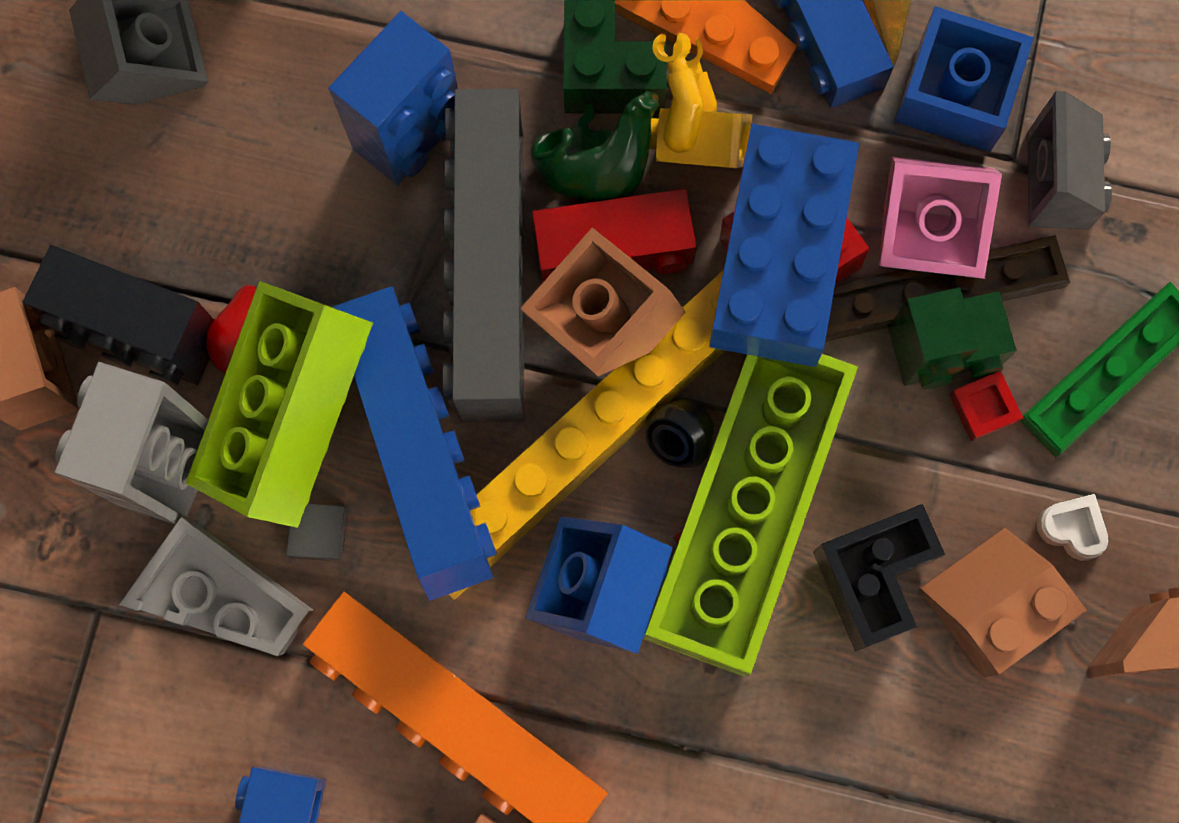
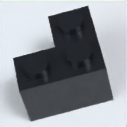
(864, 569)

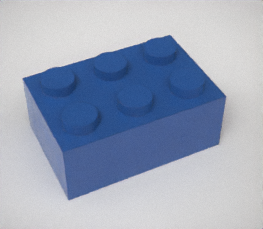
(397, 98)

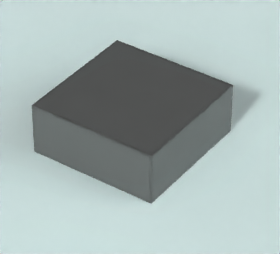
(319, 534)

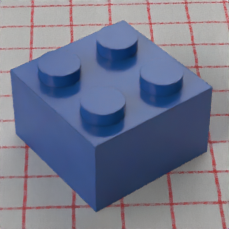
(964, 79)
(599, 583)

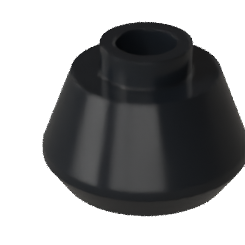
(679, 433)

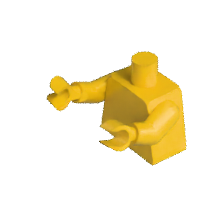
(691, 127)

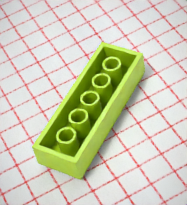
(750, 511)

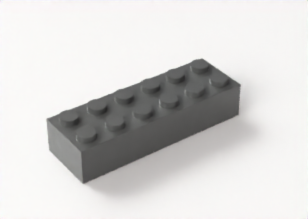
(488, 256)

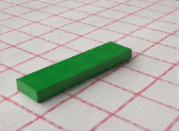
(1107, 373)

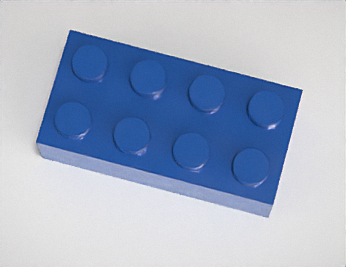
(784, 245)

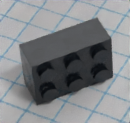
(120, 316)

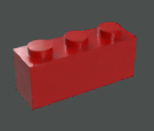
(647, 228)

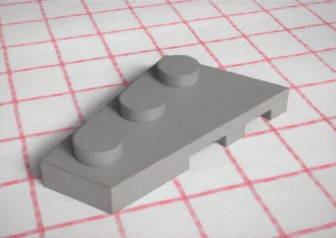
(216, 590)

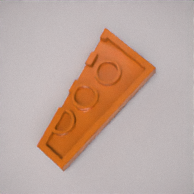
(730, 34)

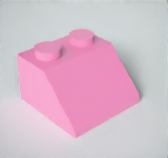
(939, 217)

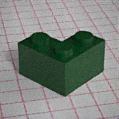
(605, 69)
(950, 336)

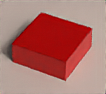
(985, 406)

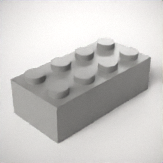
(133, 443)

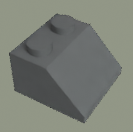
(137, 49)
(1067, 165)

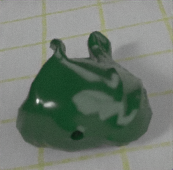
(600, 162)

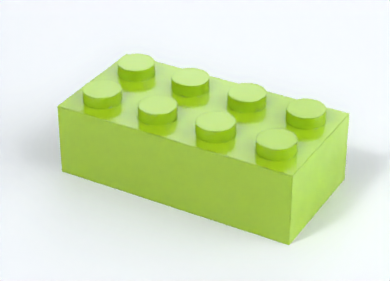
(278, 405)

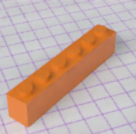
(450, 716)

